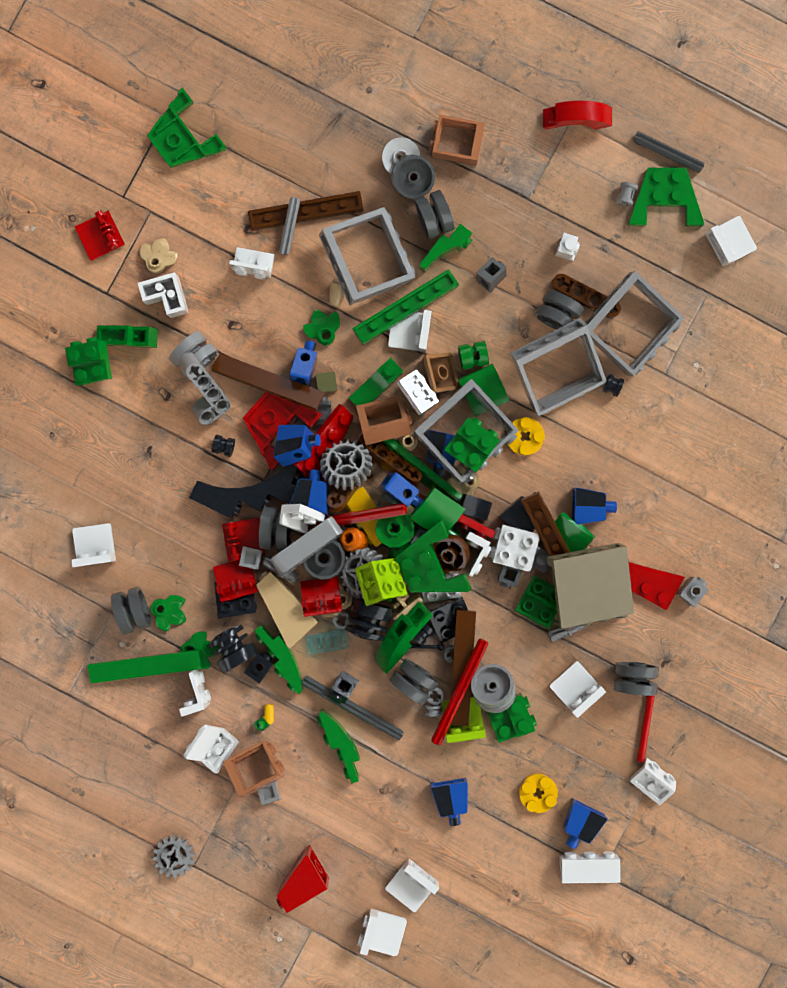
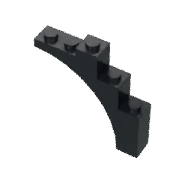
(228, 500)

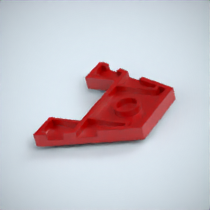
(266, 417)

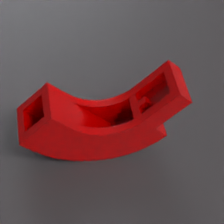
(585, 113)

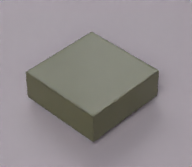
(326, 382)

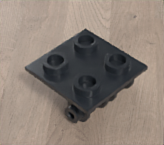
(235, 607)
(445, 618)

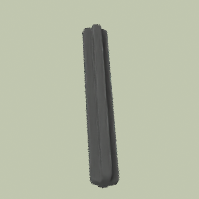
(668, 152)

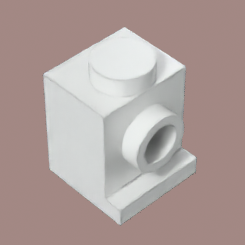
(567, 247)

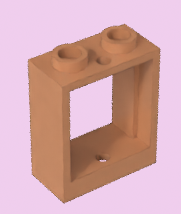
(457, 123)
(385, 430)
(236, 776)

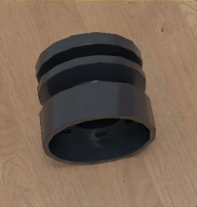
(368, 620)
(232, 648)

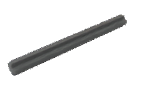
(354, 709)

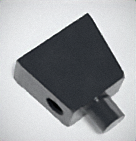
(517, 517)

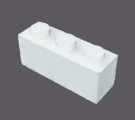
(589, 867)

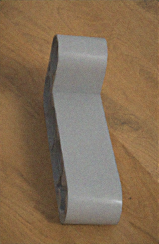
(214, 401)
(306, 546)

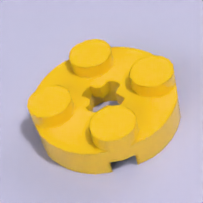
(536, 436)
(547, 799)

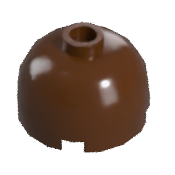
(452, 554)

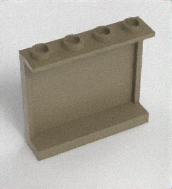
(591, 585)

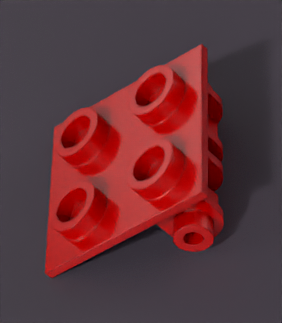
(99, 235)
(240, 535)
(234, 580)
(320, 596)

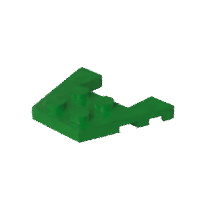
(176, 141)
(667, 189)
(422, 568)

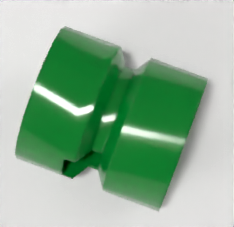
(466, 355)

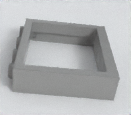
(341, 269)
(660, 339)
(548, 343)
(471, 387)

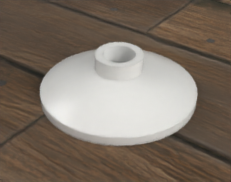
(396, 146)

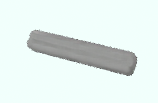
(289, 225)

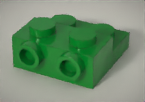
(89, 361)
(472, 444)
(514, 720)

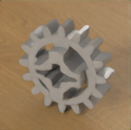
(181, 857)

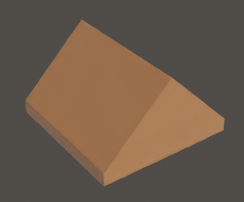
(441, 372)

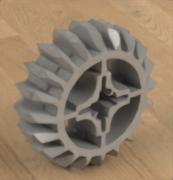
(345, 474)
(353, 561)

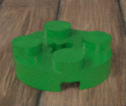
(393, 539)

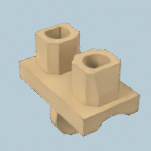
(405, 604)

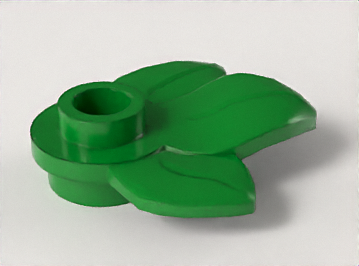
(322, 324)
(171, 614)
(199, 641)

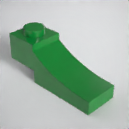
(458, 240)
(128, 336)
(377, 383)

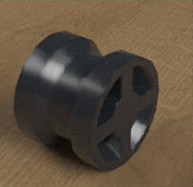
(613, 385)

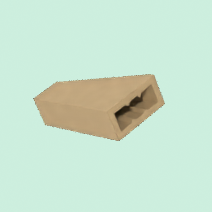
(285, 608)

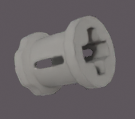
(626, 194)

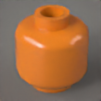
(353, 539)

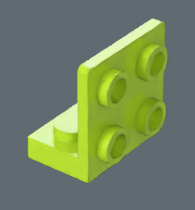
(380, 580)
(473, 731)

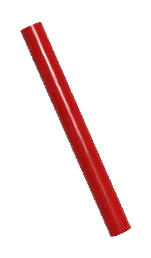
(645, 728)

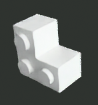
(165, 289)

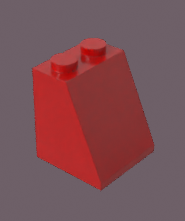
(303, 881)

